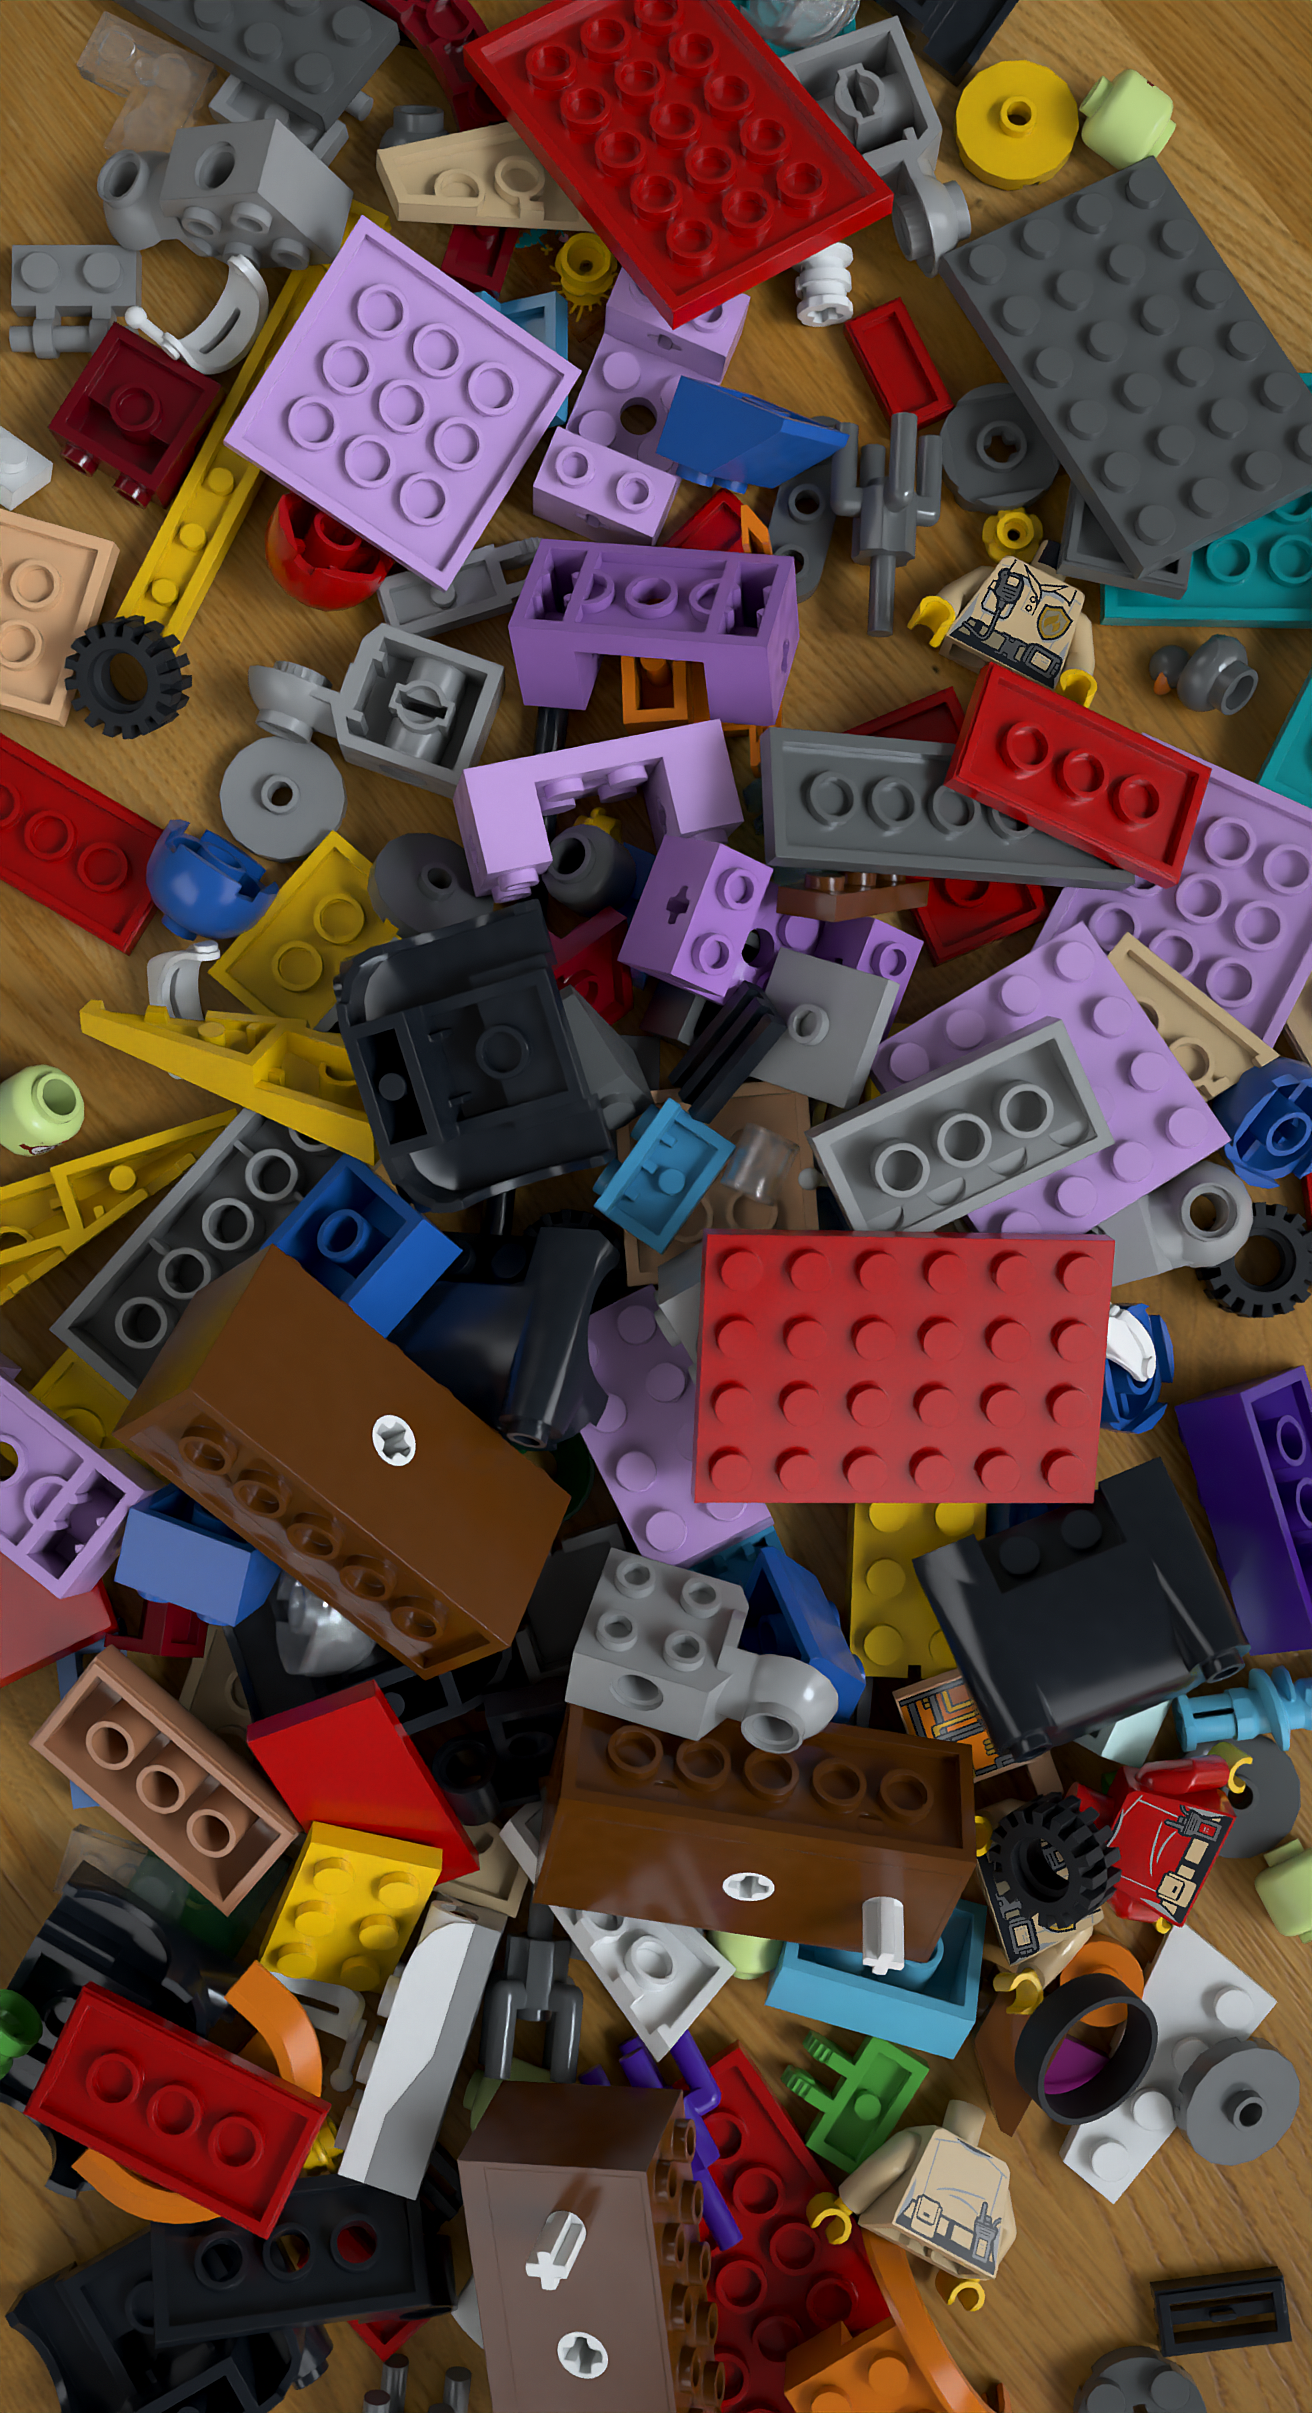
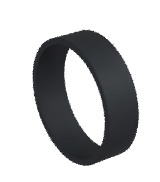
(1117, 2078)

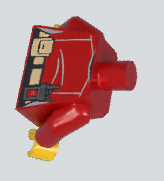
(1167, 1830)

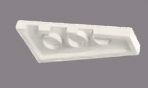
(651, 1968)
(1196, 2004)

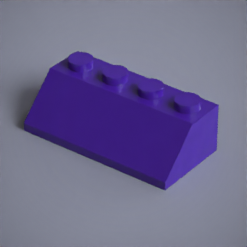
(1256, 1485)

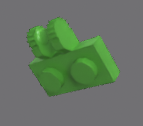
(865, 2100)

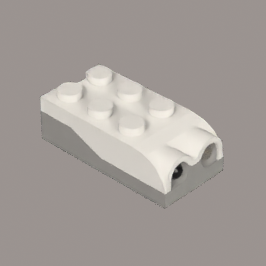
(420, 2050)

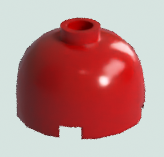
(320, 558)

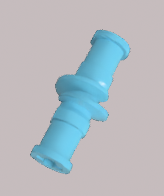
(1242, 1713)

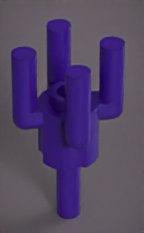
(698, 2100)

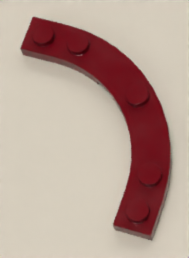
(439, 28)

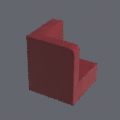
(165, 1632)

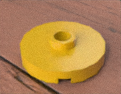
(1010, 153)

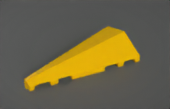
(254, 1061)
(79, 1199)

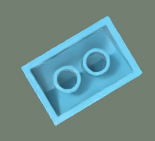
(918, 2007)

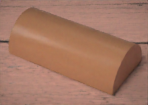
(168, 1779)

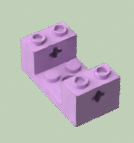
(597, 472)
(502, 803)
(67, 1498)

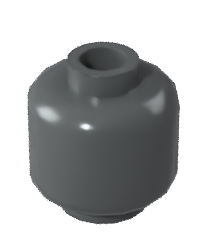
(589, 870)

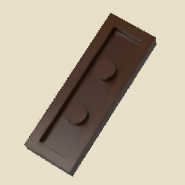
(850, 895)

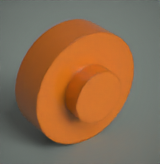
(1109, 1957)

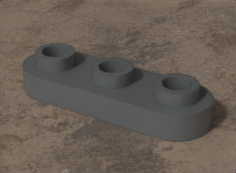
(801, 534)

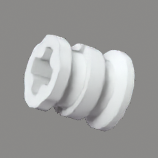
(824, 287)

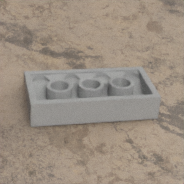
(962, 1133)

